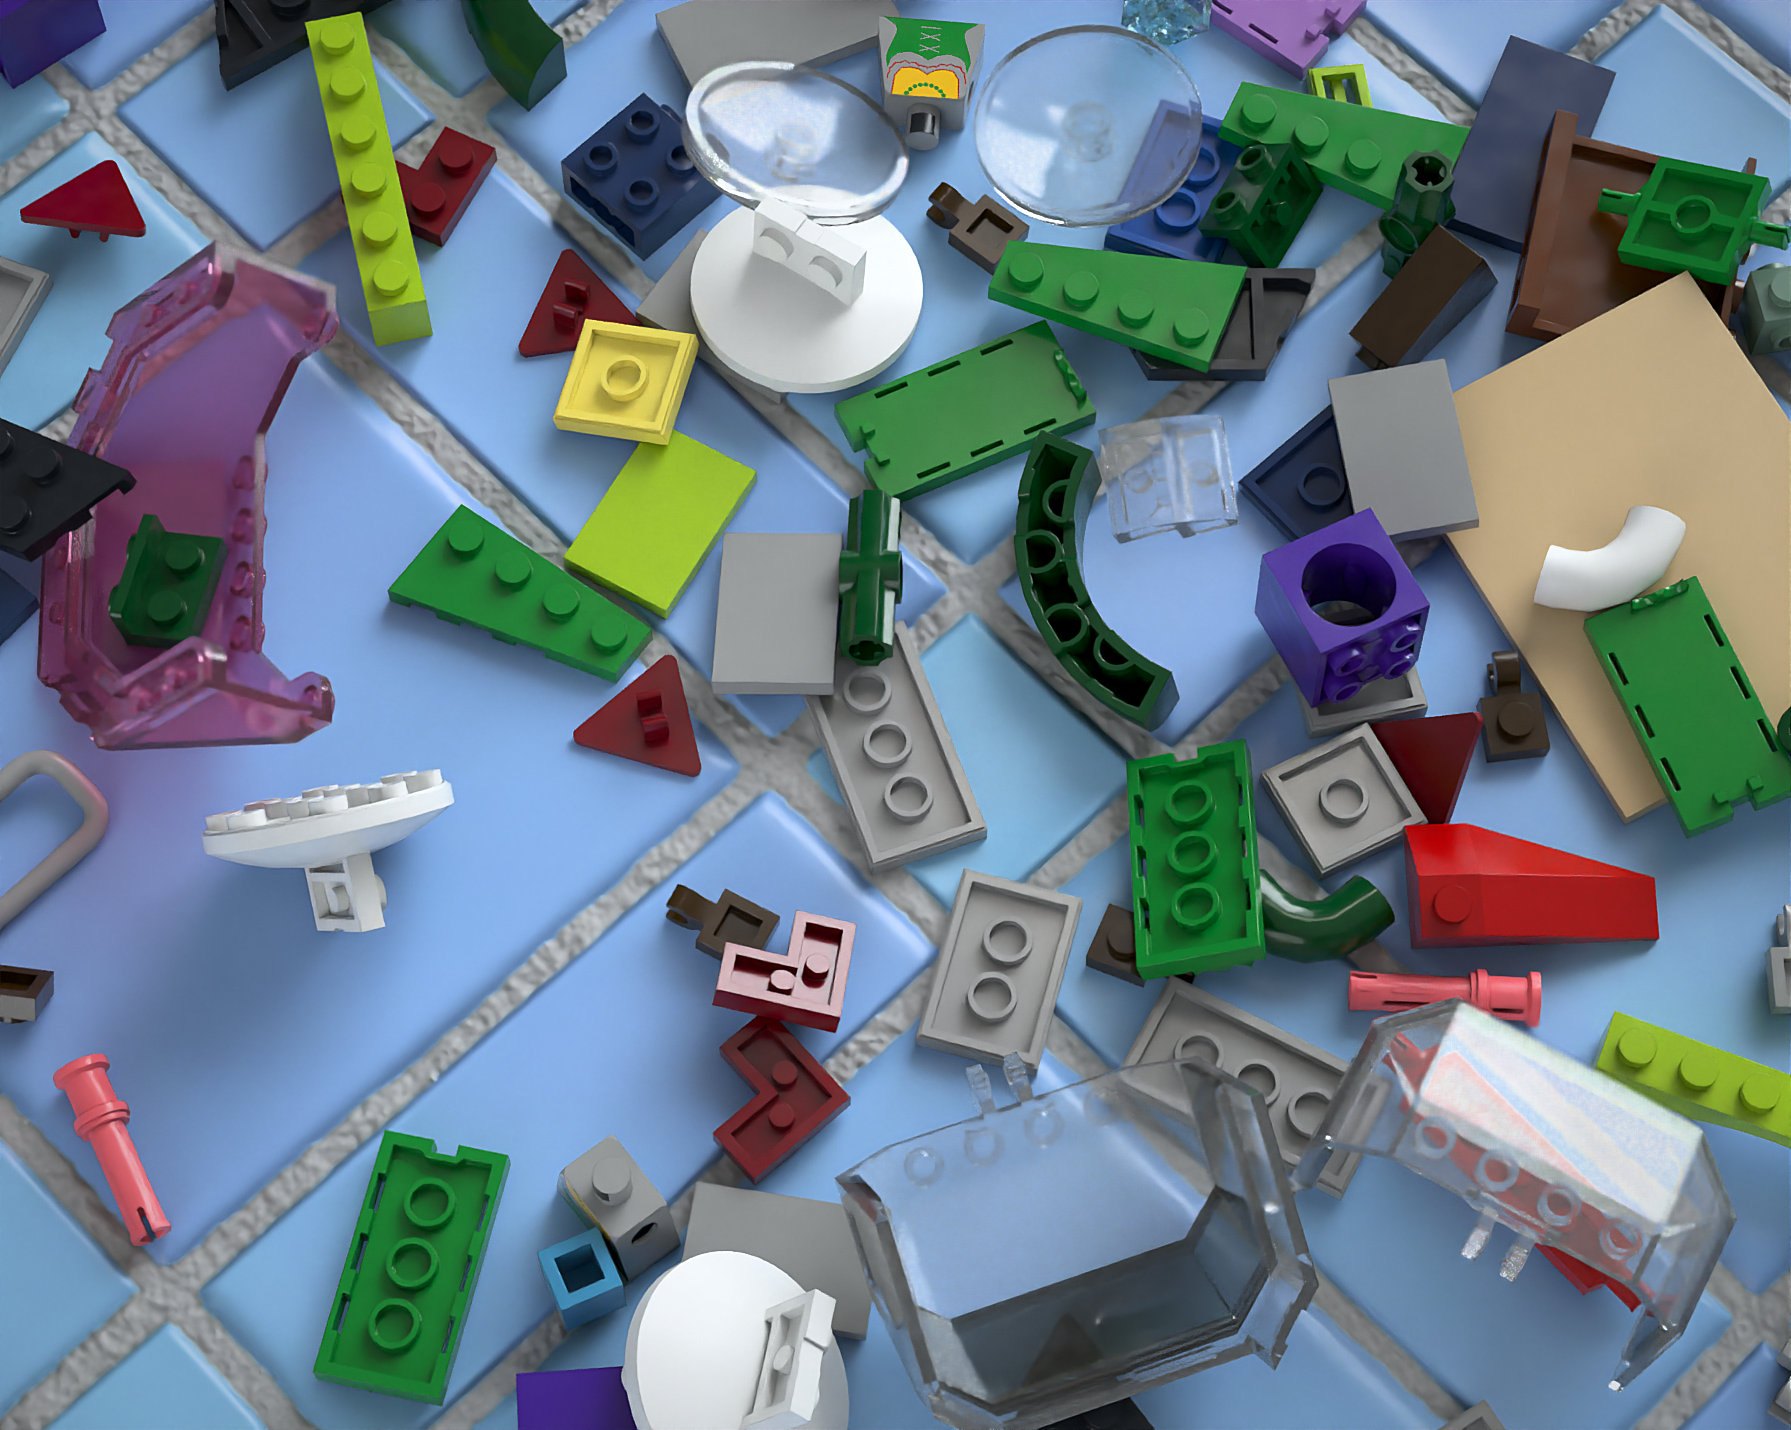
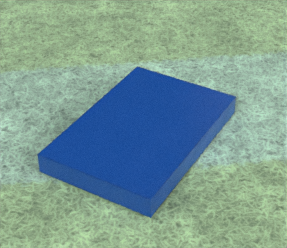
(1173, 226)

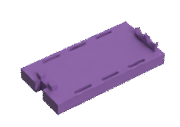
(1286, 30)

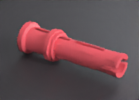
(1499, 995)
(104, 1122)

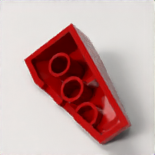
(1506, 891)

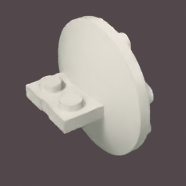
(805, 300)
(332, 839)
(734, 1350)

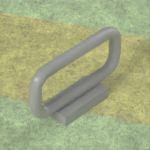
(70, 851)

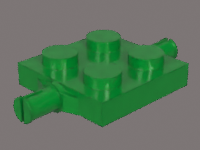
(1694, 220)

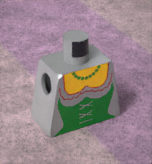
(928, 74)
(616, 1196)

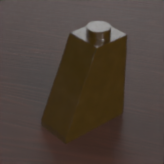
(1423, 302)

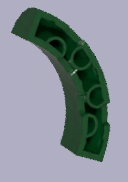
(517, 47)
(1048, 546)

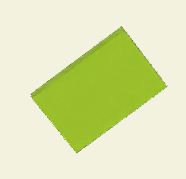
(660, 521)

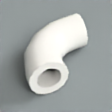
(1616, 571)

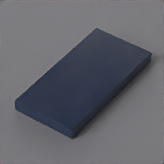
(1506, 140)

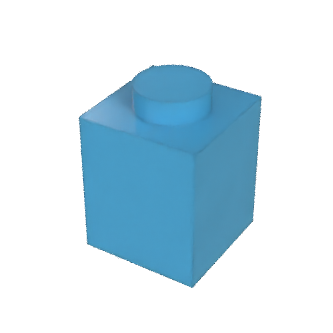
(582, 1278)

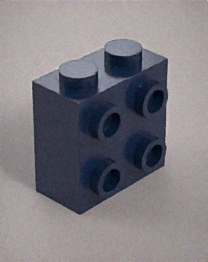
(638, 177)

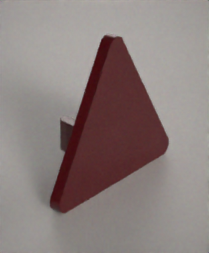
(90, 202)
(567, 300)
(647, 722)
(1432, 758)

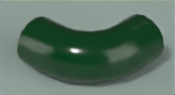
(1323, 927)

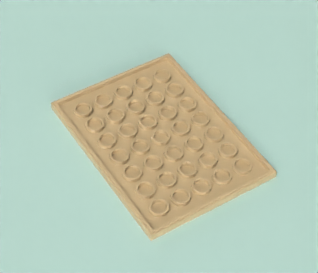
(1615, 418)

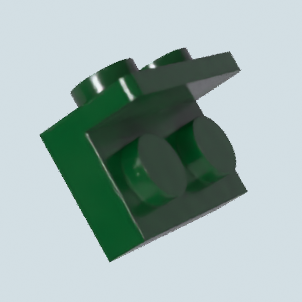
(1263, 203)
(166, 585)

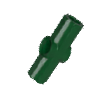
(1417, 208)
(870, 578)

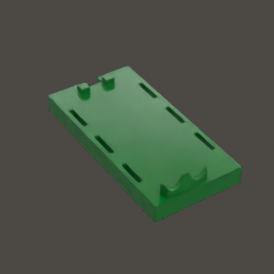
(964, 409)
(1699, 716)
(1195, 862)
(412, 1269)

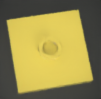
(626, 382)

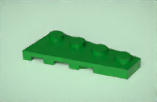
(1339, 141)
(1131, 299)
(503, 587)

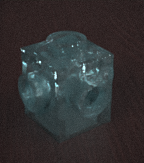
(1167, 20)

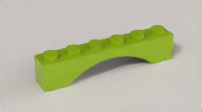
(369, 179)
(1697, 1078)

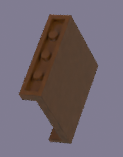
(1570, 248)

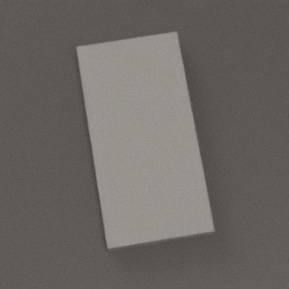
(798, 32)
(895, 760)
(1283, 1067)

